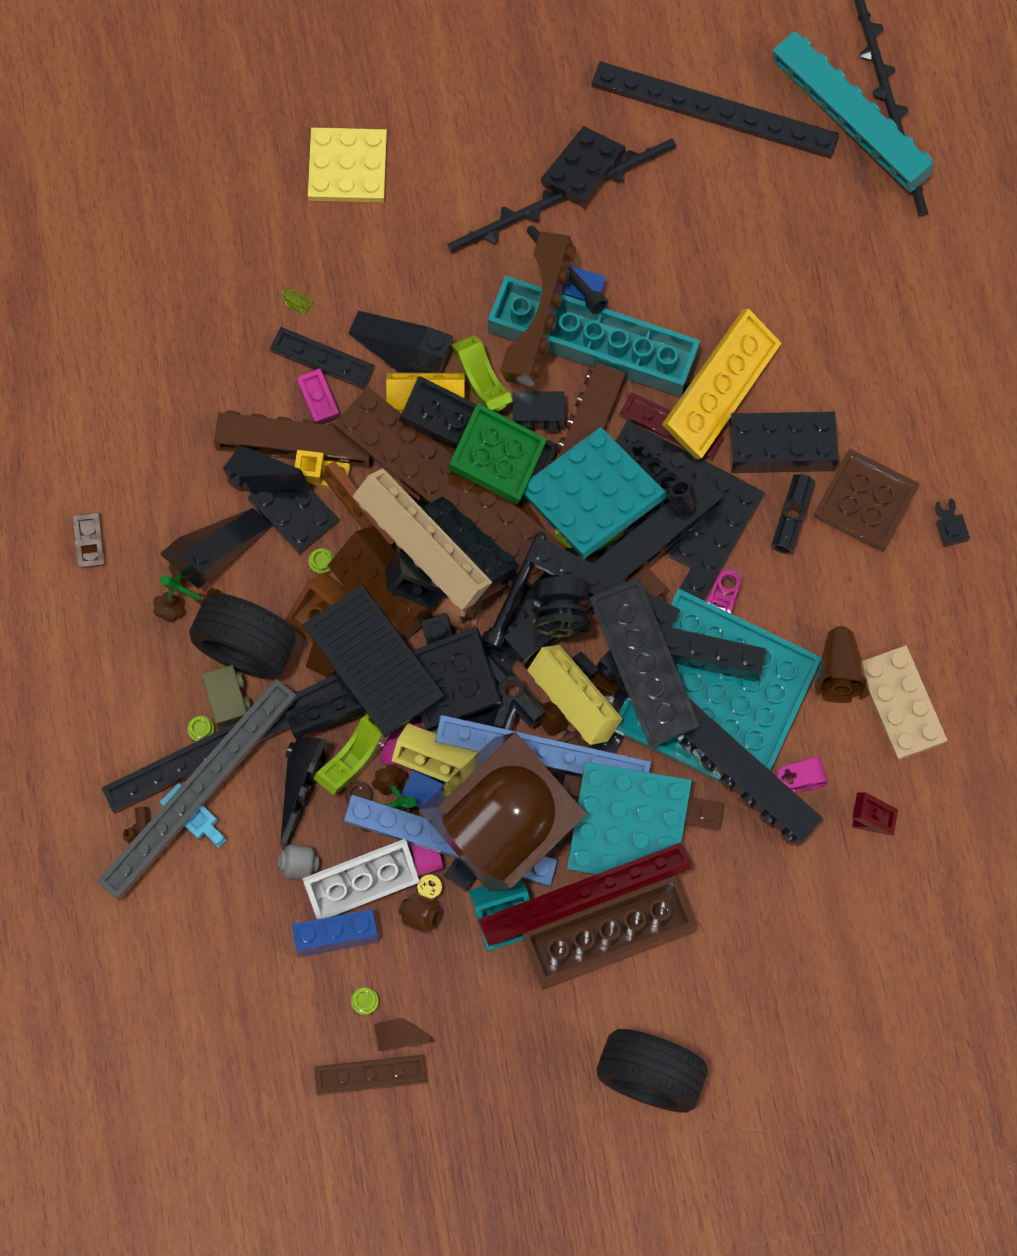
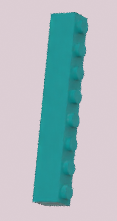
(853, 112)

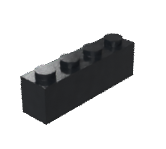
(714, 653)

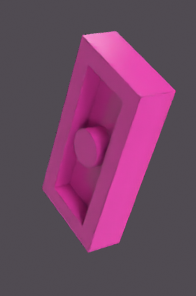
(317, 396)

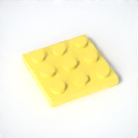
(347, 165)

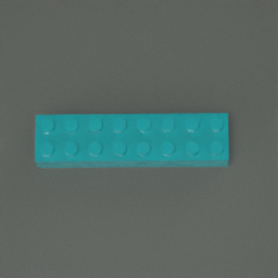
(610, 338)

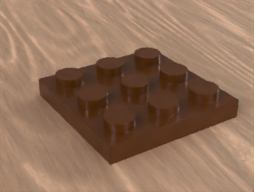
(866, 499)

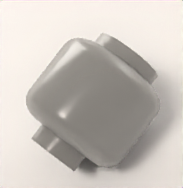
(297, 862)

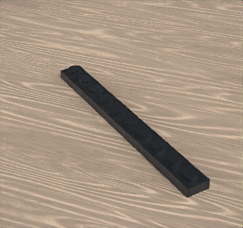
(715, 109)
(185, 761)

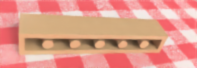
(422, 539)

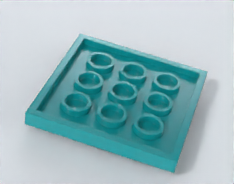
(592, 492)
(625, 816)

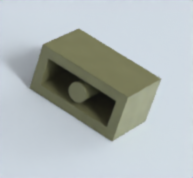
(225, 696)

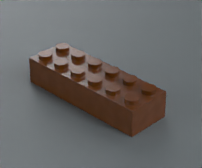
(608, 932)

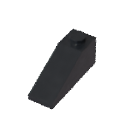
(262, 473)

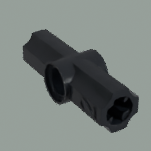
(788, 527)

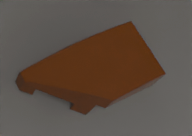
(398, 1034)

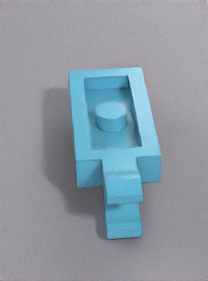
(200, 823)

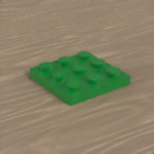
(497, 453)

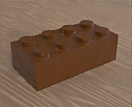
(364, 563)

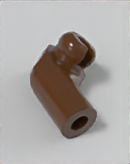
(142, 820)

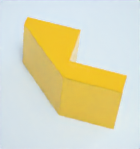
(313, 467)

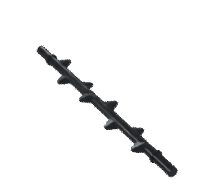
(884, 91)
(549, 198)

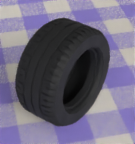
(242, 636)
(652, 1070)

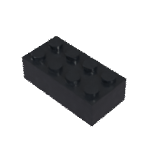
(783, 442)
(479, 547)

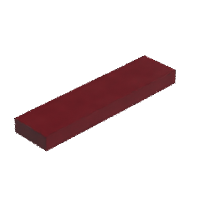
(651, 417)

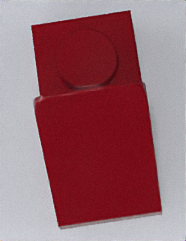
(874, 814)

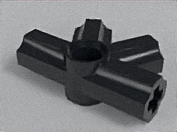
(522, 703)

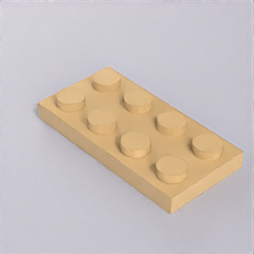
(902, 704)

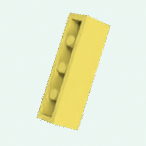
(574, 694)
(419, 752)

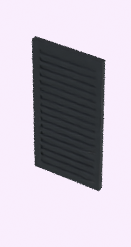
(373, 661)

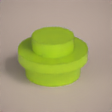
(319, 560)
(200, 728)
(364, 1001)

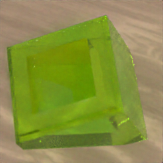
(297, 300)

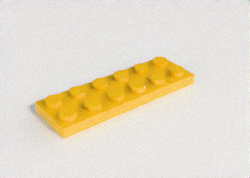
(721, 384)

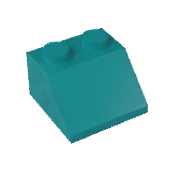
(490, 902)

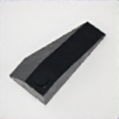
(403, 344)
(211, 548)
(303, 761)

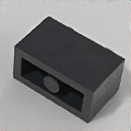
(539, 410)
(411, 582)

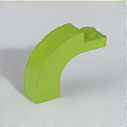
(480, 375)
(353, 757)

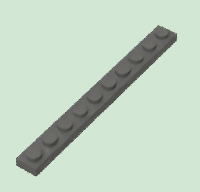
(197, 789)

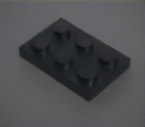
(583, 165)
(295, 515)

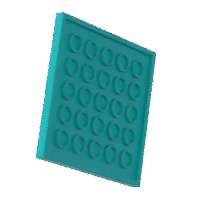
(748, 710)

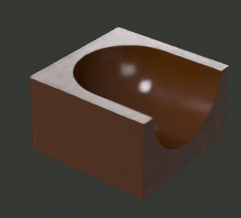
(502, 812)

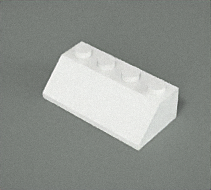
(361, 880)

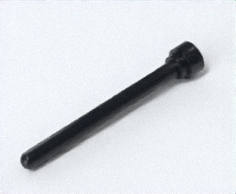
(595, 301)
(494, 636)

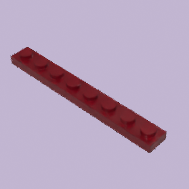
(584, 894)

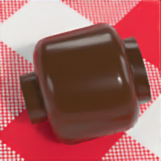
(420, 913)

